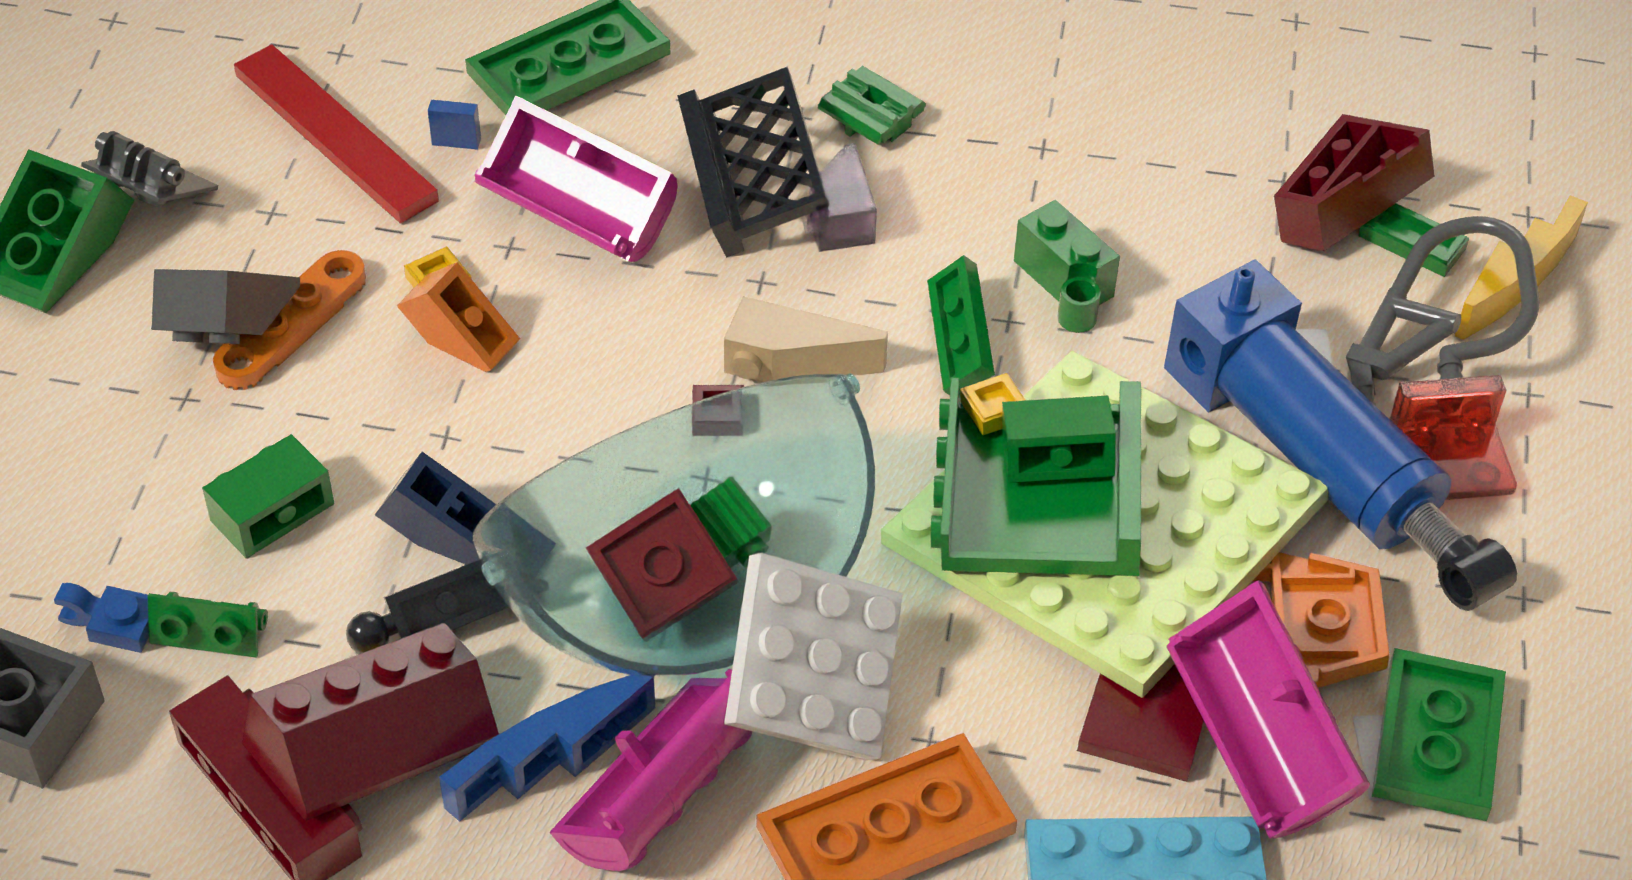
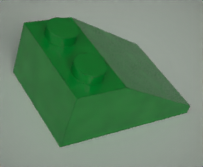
(55, 228)

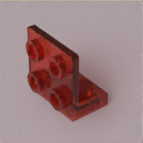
(1458, 431)

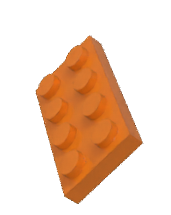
(890, 818)

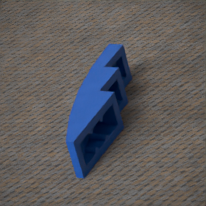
(562, 734)

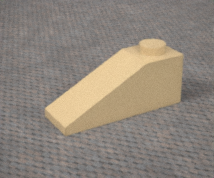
(784, 342)

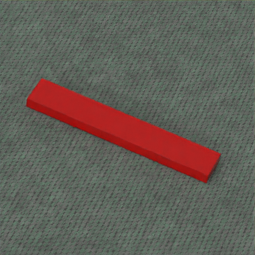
(337, 133)

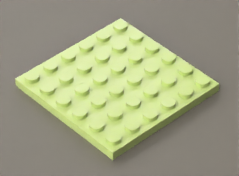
(1208, 528)

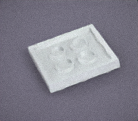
(813, 657)

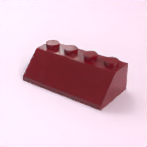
(370, 720)

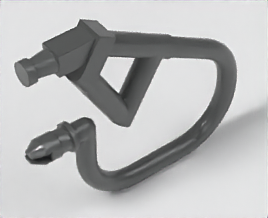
(1368, 362)

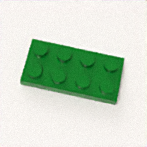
(569, 55)

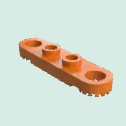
(301, 317)

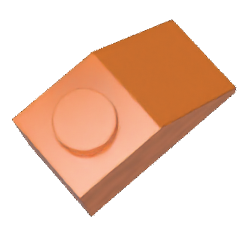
(458, 318)

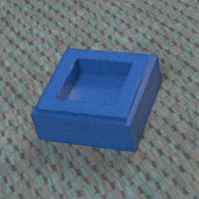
(454, 124)

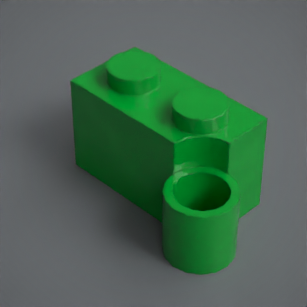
(1067, 263)

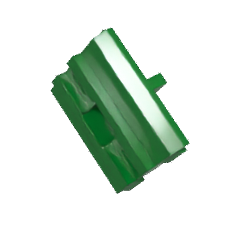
(871, 106)

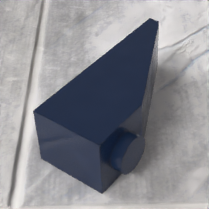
(435, 510)

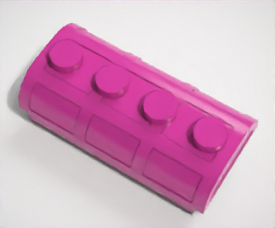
(578, 181)
(1266, 714)
(652, 778)

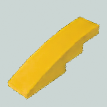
(1498, 284)

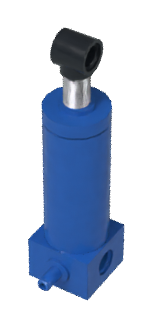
(1243, 347)

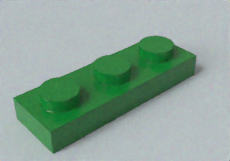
(960, 324)

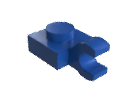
(113, 620)

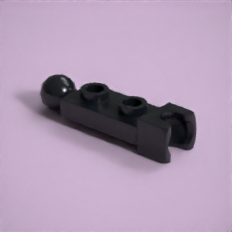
(448, 598)

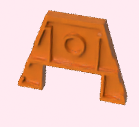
(1331, 614)

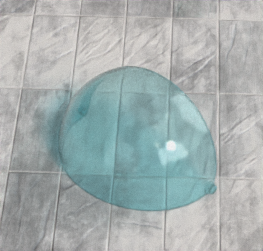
(787, 443)

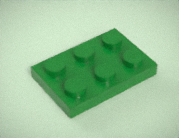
(1439, 734)

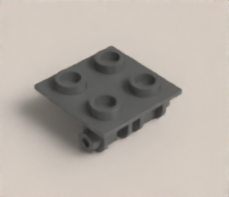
(144, 170)

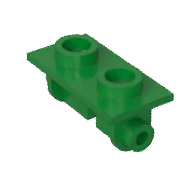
(205, 624)

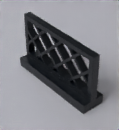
(713, 160)

